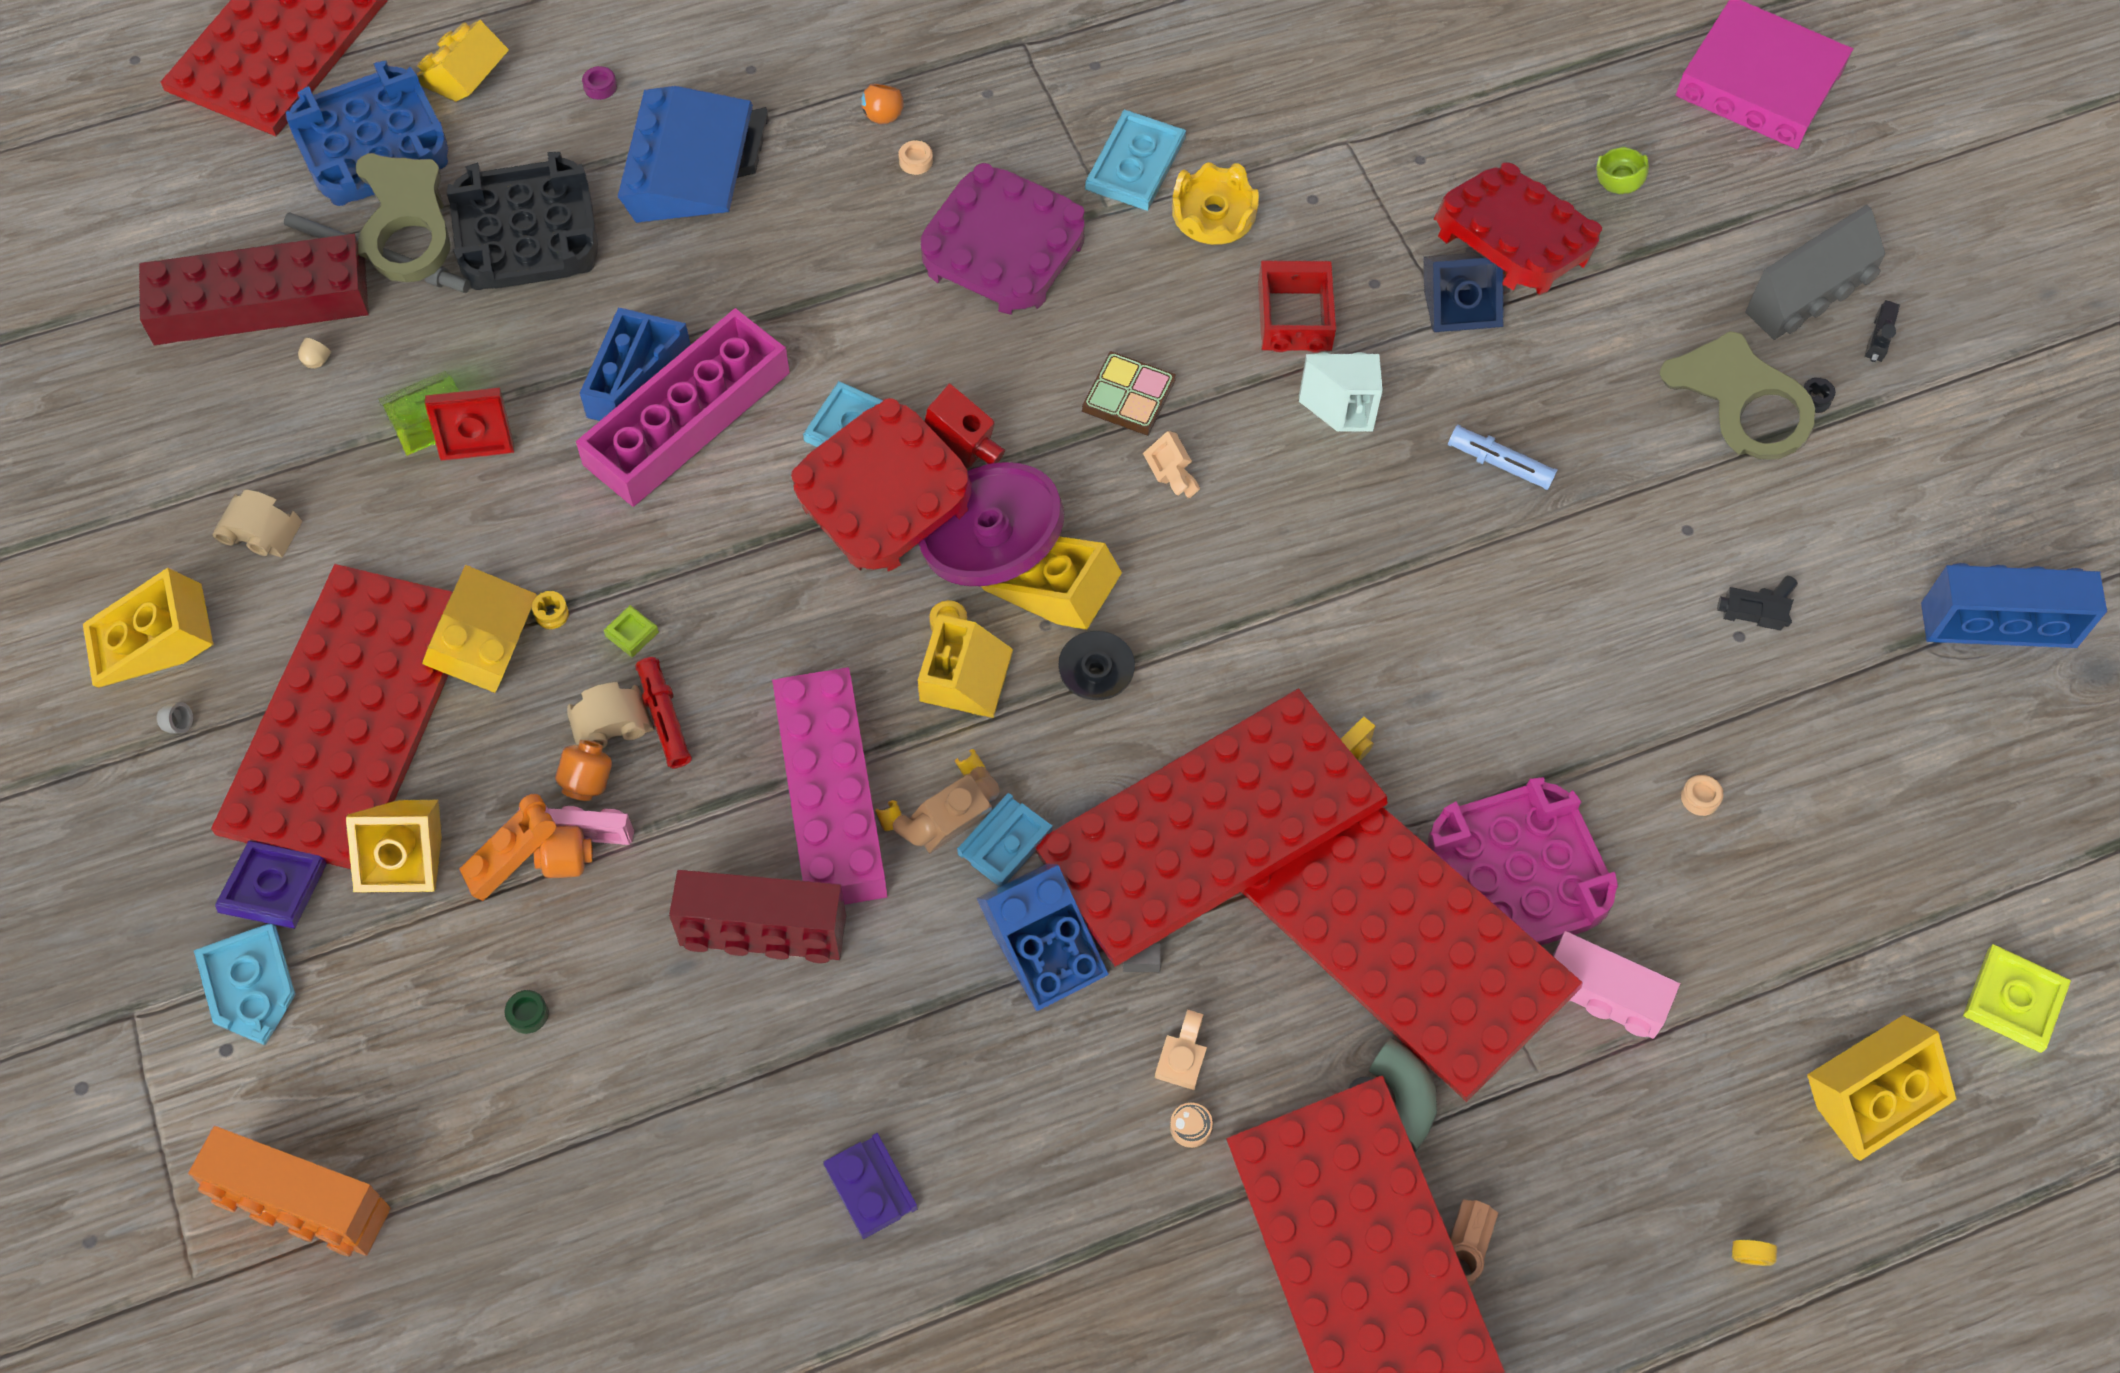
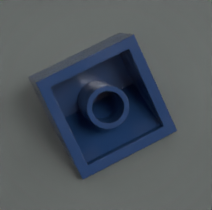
(1463, 292)

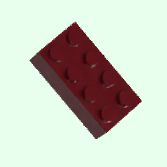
(758, 915)

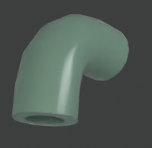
(1412, 1087)

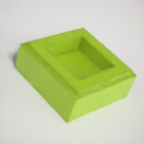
(631, 631)

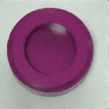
(599, 82)

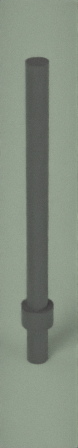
(439, 278)

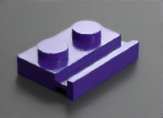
(870, 1186)

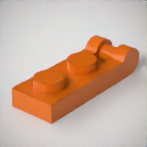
(508, 847)

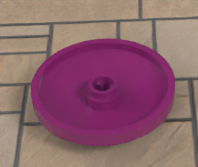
(1004, 533)

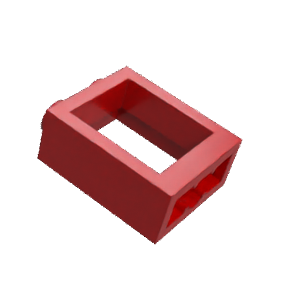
(1312, 278)

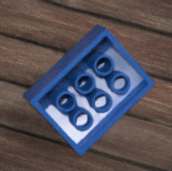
(684, 154)

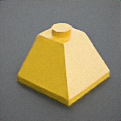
(395, 846)

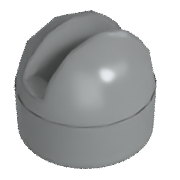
(175, 714)

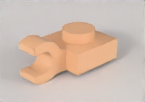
(1168, 462)
(1181, 1057)

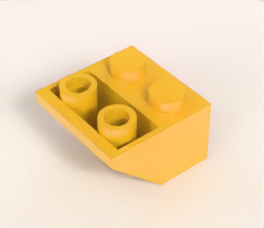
(461, 61)
(963, 667)

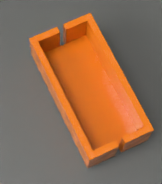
(289, 1191)

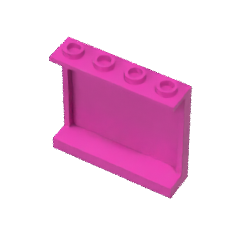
(1763, 72)

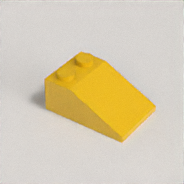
(1065, 584)
(148, 629)
(479, 629)

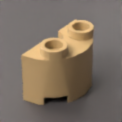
(258, 523)
(609, 713)

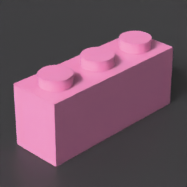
(1617, 986)

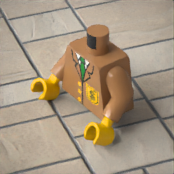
(948, 811)

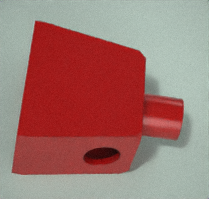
(963, 427)

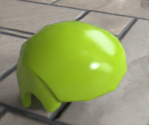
(1622, 170)

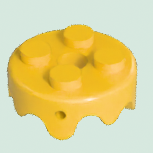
(1217, 186)

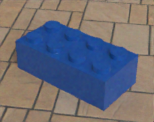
(2013, 606)

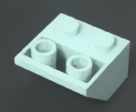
(1342, 389)

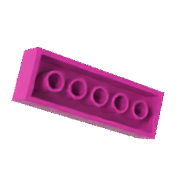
(683, 407)
(829, 783)

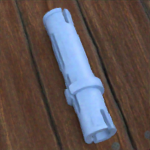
(1462, 438)

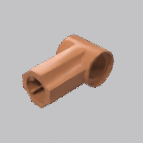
(1472, 1235)

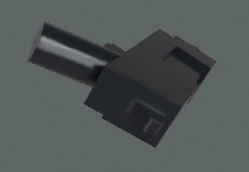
(1883, 331)
(1765, 607)

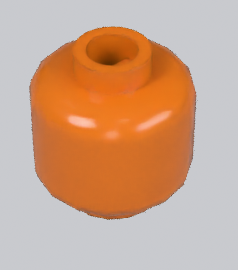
(583, 770)
(564, 853)

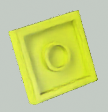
(2017, 998)

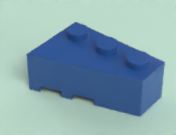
(628, 357)

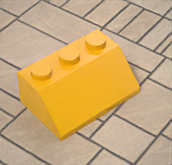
(1883, 1085)

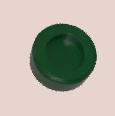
(526, 1011)

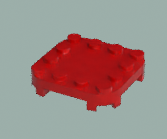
(1518, 226)
(882, 485)

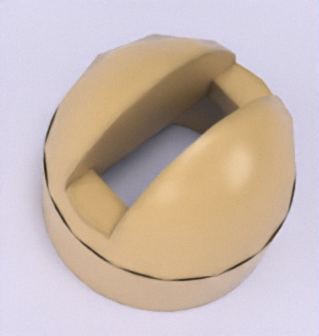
(313, 353)

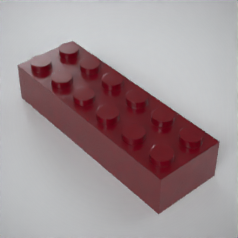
(252, 289)

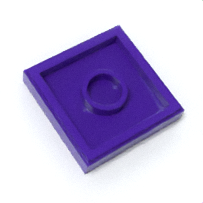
(271, 884)

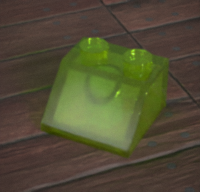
(408, 412)

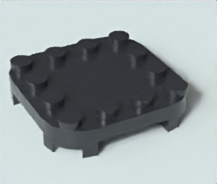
(523, 223)

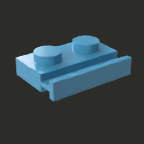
(1004, 840)

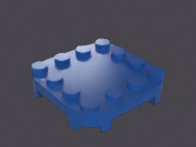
(365, 116)

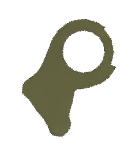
(407, 199)
(1736, 377)

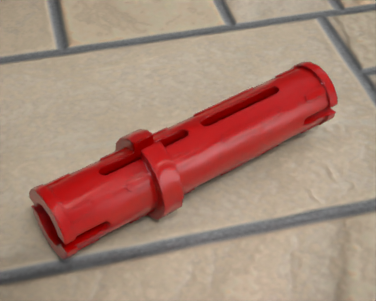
(659, 699)

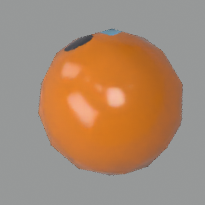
(882, 103)

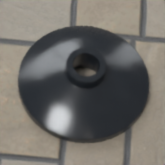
(1098, 651)

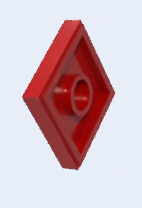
(469, 424)

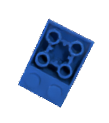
(1043, 935)

